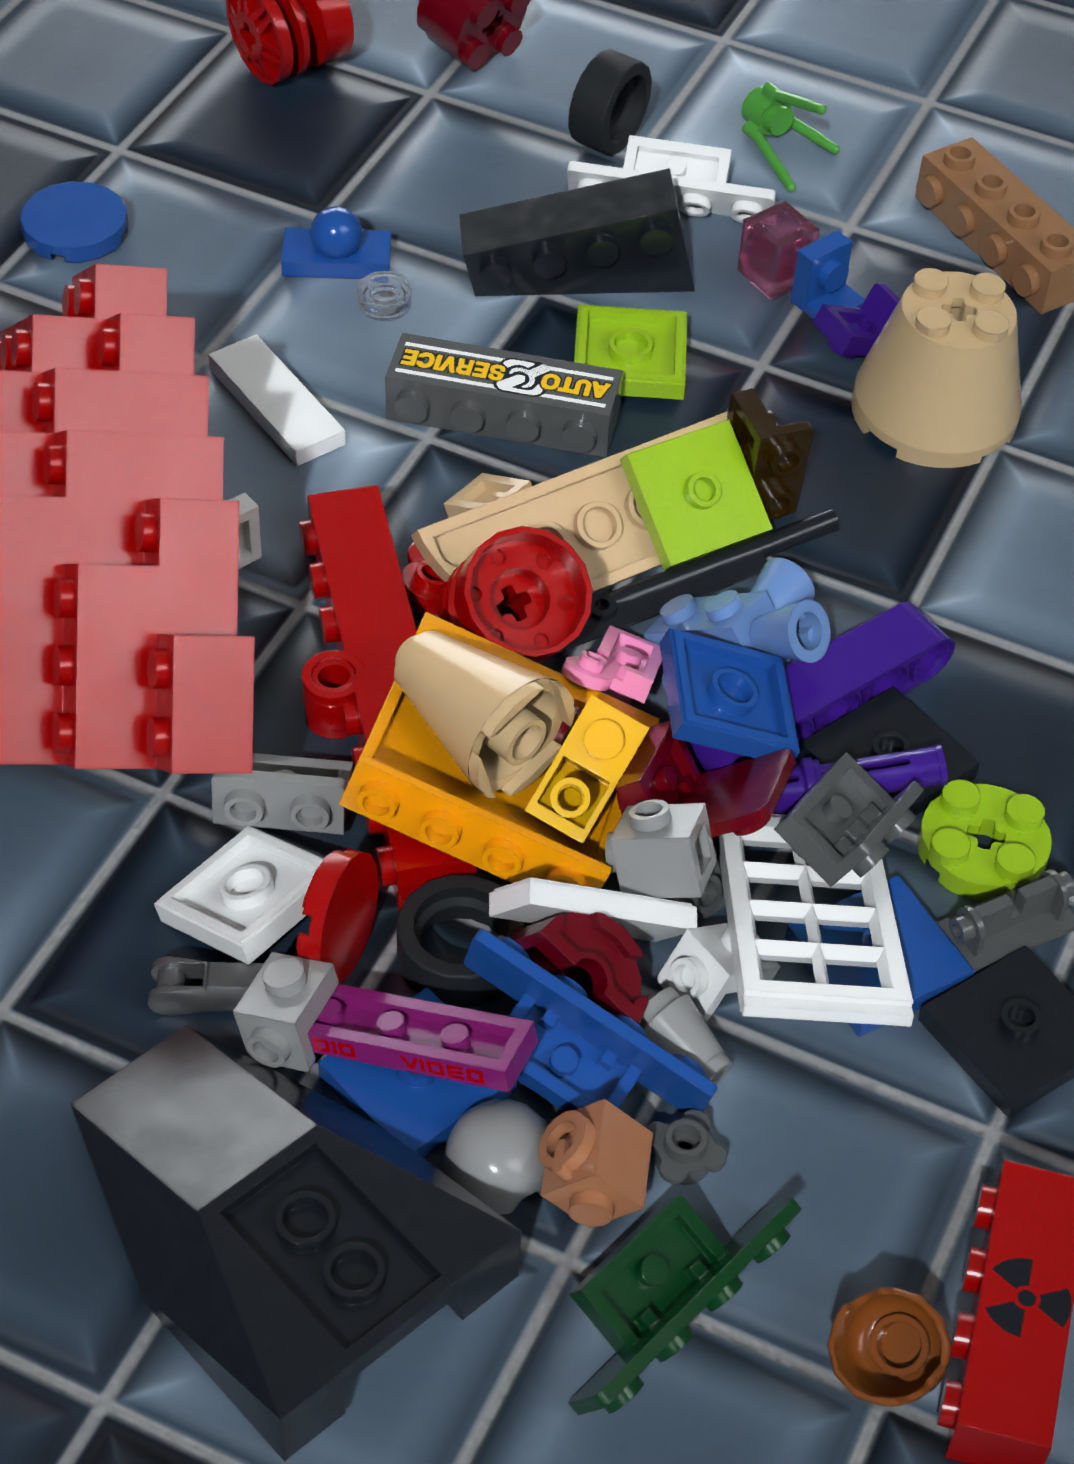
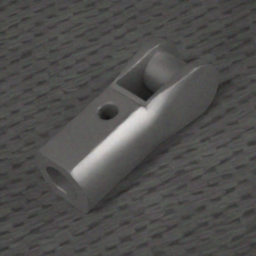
(198, 985)

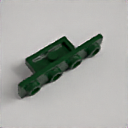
(659, 1284)

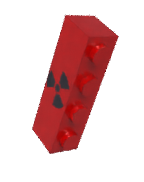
(1017, 1321)

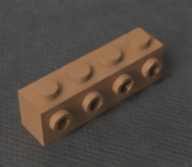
(1001, 221)

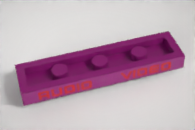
(424, 1037)

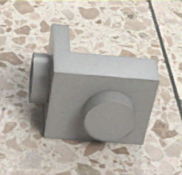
(283, 1008)

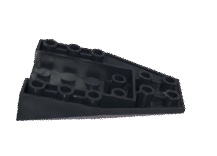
(280, 1228)

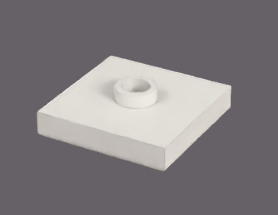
(242, 895)

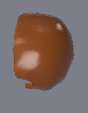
(889, 1347)

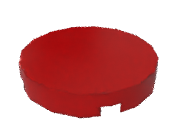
(341, 908)

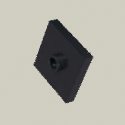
(884, 727)
(1008, 1030)

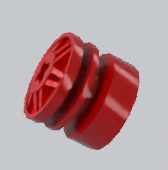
(289, 35)
(533, 575)

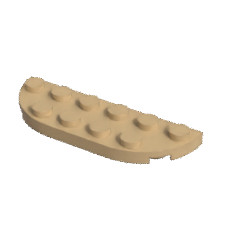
(584, 507)

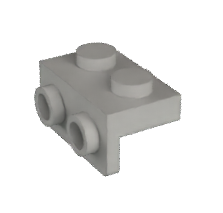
(284, 794)

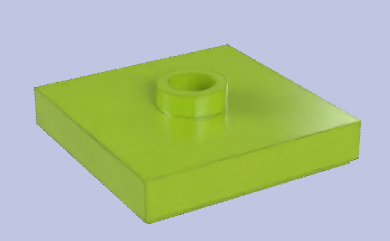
(640, 342)
(695, 494)

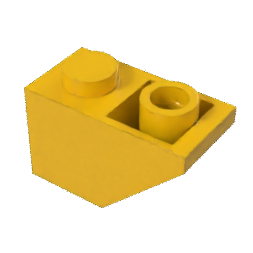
(587, 769)

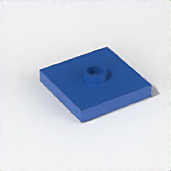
(727, 696)
(928, 953)
(405, 1104)

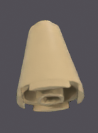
(484, 710)

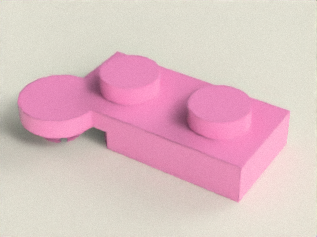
(620, 668)

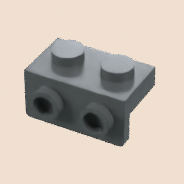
(844, 821)

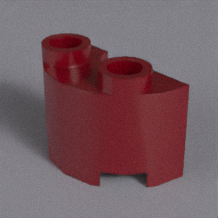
(592, 953)

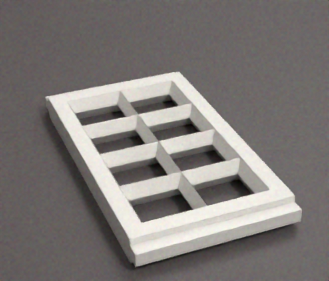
(819, 1000)

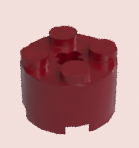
(473, 28)

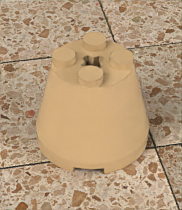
(943, 371)

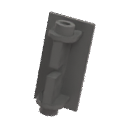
(1012, 920)

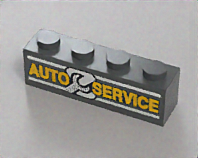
(503, 394)

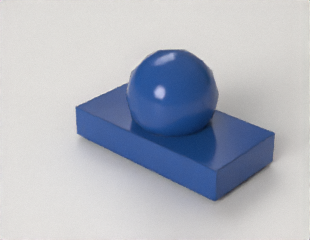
(335, 247)

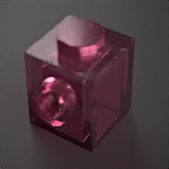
(771, 247)

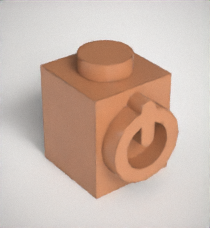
(595, 1163)

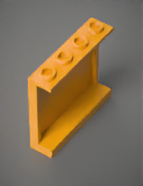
(420, 791)

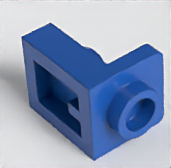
(822, 275)

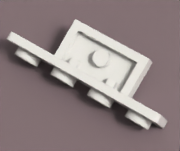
(696, 172)

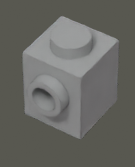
(662, 849)

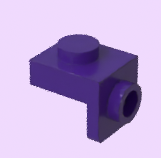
(855, 330)

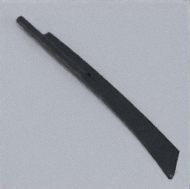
(698, 577)

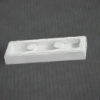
(277, 400)
(642, 916)

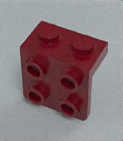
(735, 796)

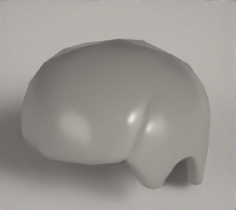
(496, 1153)

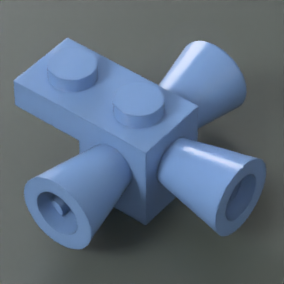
(771, 618)

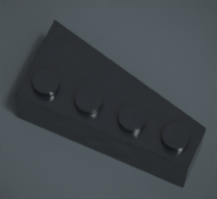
(581, 241)

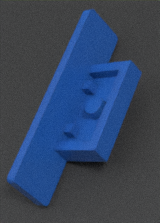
(580, 1046)

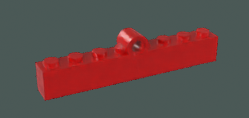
(368, 621)

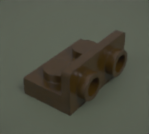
(772, 452)

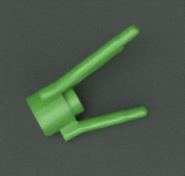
(770, 113)

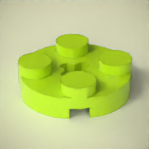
(992, 811)

